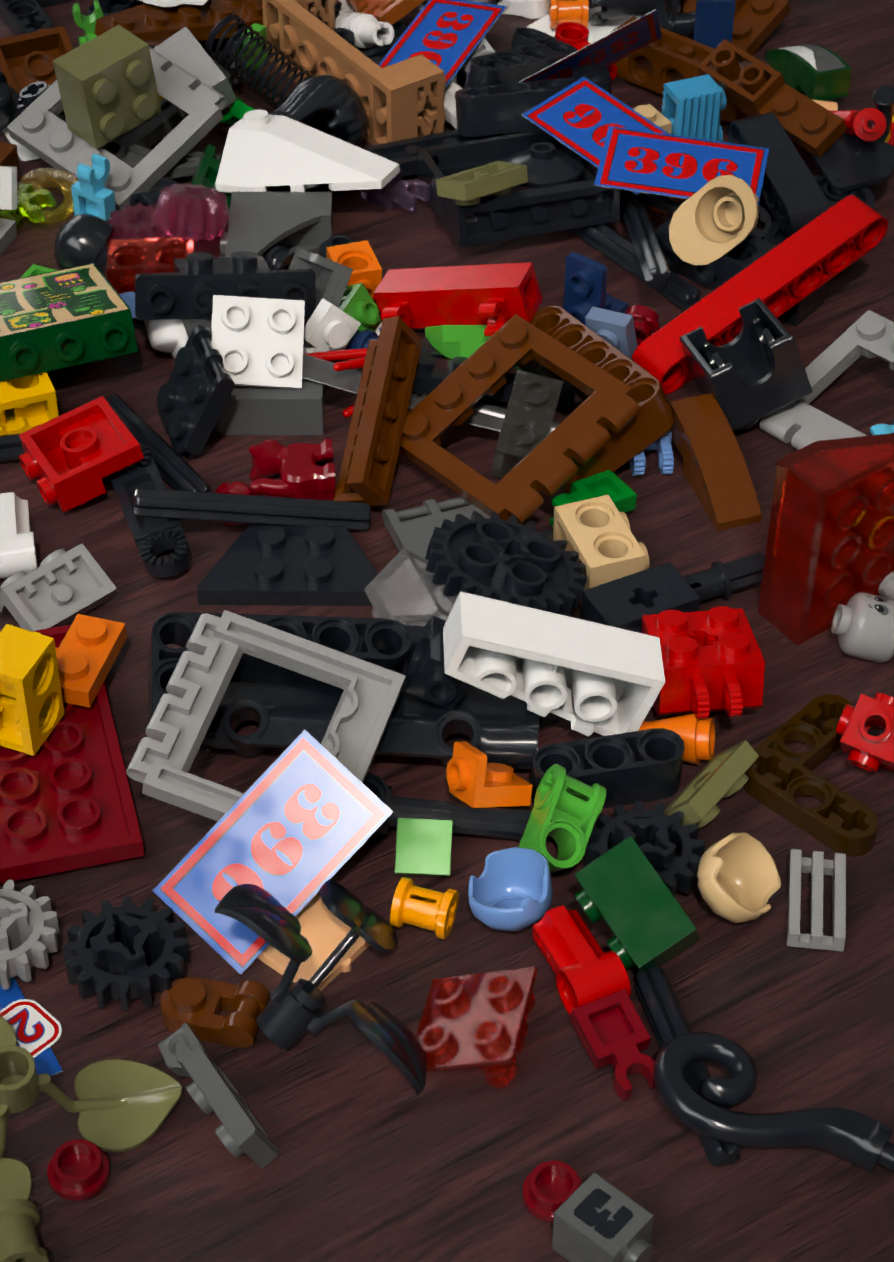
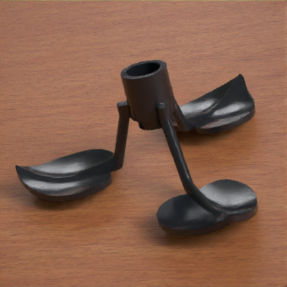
(299, 1004)

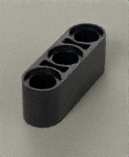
(629, 764)

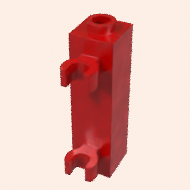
(460, 295)

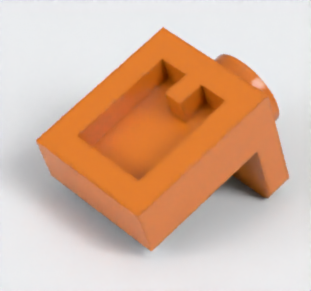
(484, 783)

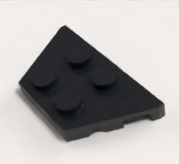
(290, 569)

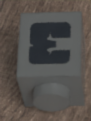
(602, 1225)

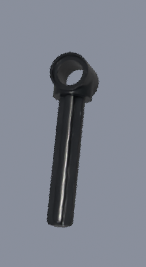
(490, 822)

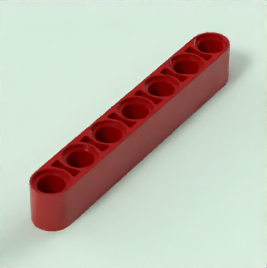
(777, 278)

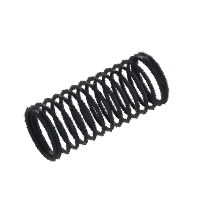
(235, 42)

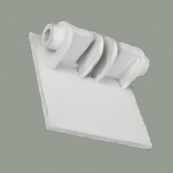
(259, 340)

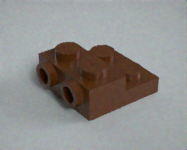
(752, 21)
(31, 56)

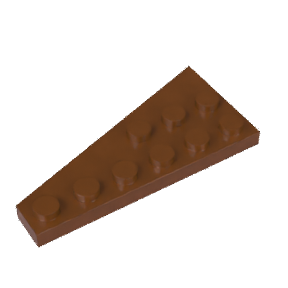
(158, 23)

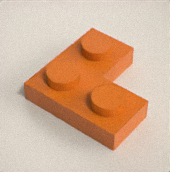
(87, 657)

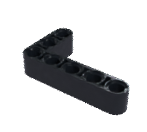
(345, 634)

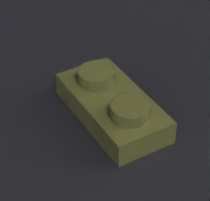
(489, 179)
(716, 780)

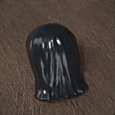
(327, 106)

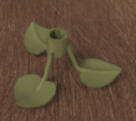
(117, 1104)

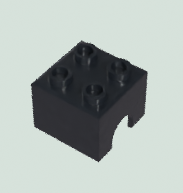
(753, 371)

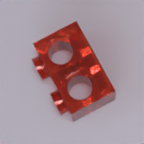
(141, 256)

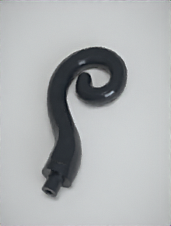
(828, 1128)

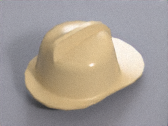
(714, 220)

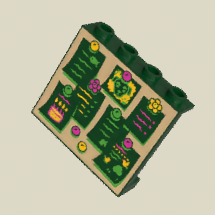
(61, 322)

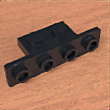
(200, 276)

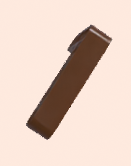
(655, 413)

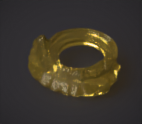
(55, 178)

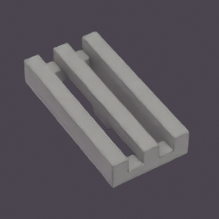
(818, 868)

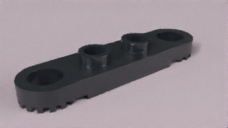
(151, 534)

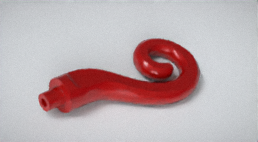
(865, 123)

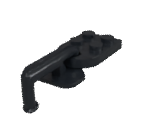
(853, 164)

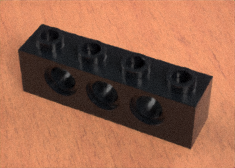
(731, 264)

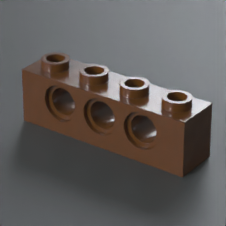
(668, 61)

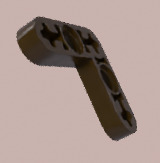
(777, 768)

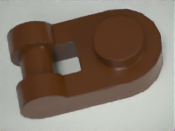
(200, 1004)

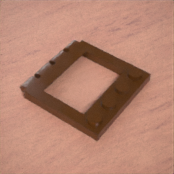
(550, 463)

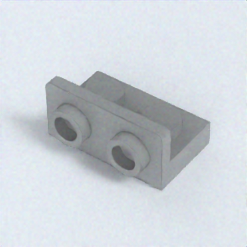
(57, 590)

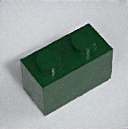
(635, 907)

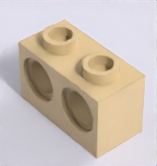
(600, 538)

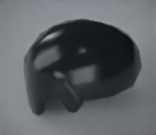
(81, 240)

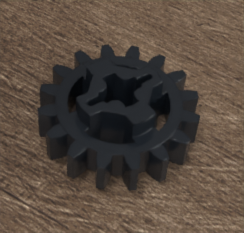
(658, 839)
(126, 952)

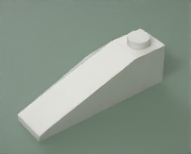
(284, 152)

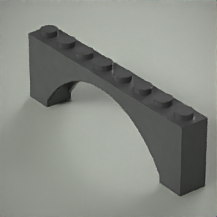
(257, 225)

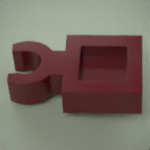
(615, 1036)

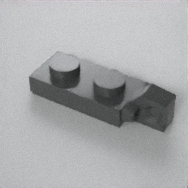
(215, 1092)

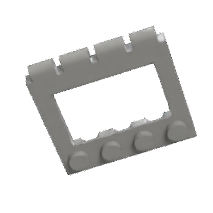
(53, 142)
(804, 424)
(201, 682)

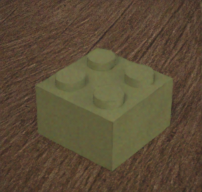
(107, 86)

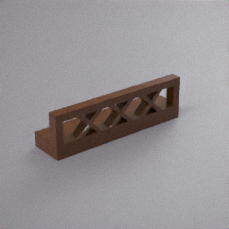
(379, 415)

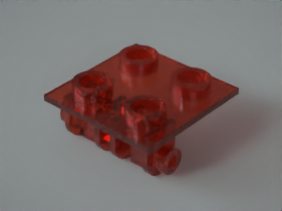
(478, 1022)

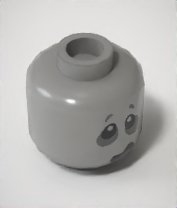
(866, 627)

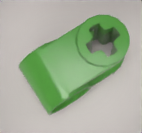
(566, 813)

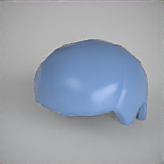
(512, 889)

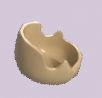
(738, 878)

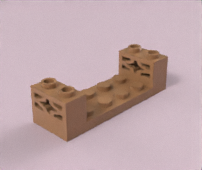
(398, 99)

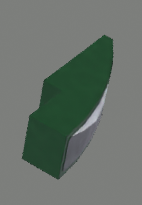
(812, 70)

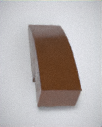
(714, 462)

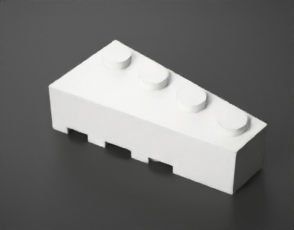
(555, 663)

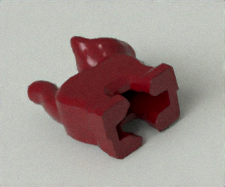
(303, 469)

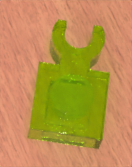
(29, 204)

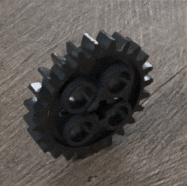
(505, 563)

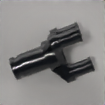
(667, 10)

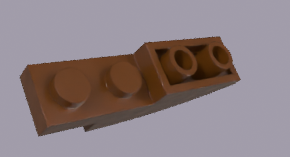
(761, 90)

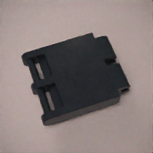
(193, 396)

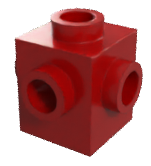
(855, 725)

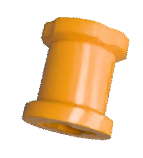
(424, 908)

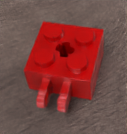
(707, 662)

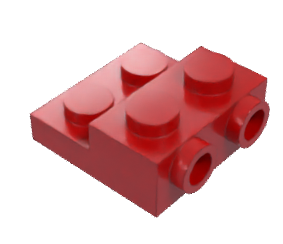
(77, 452)

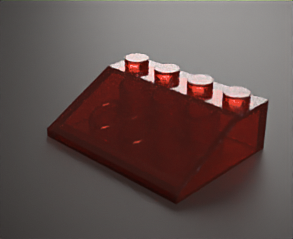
(828, 532)

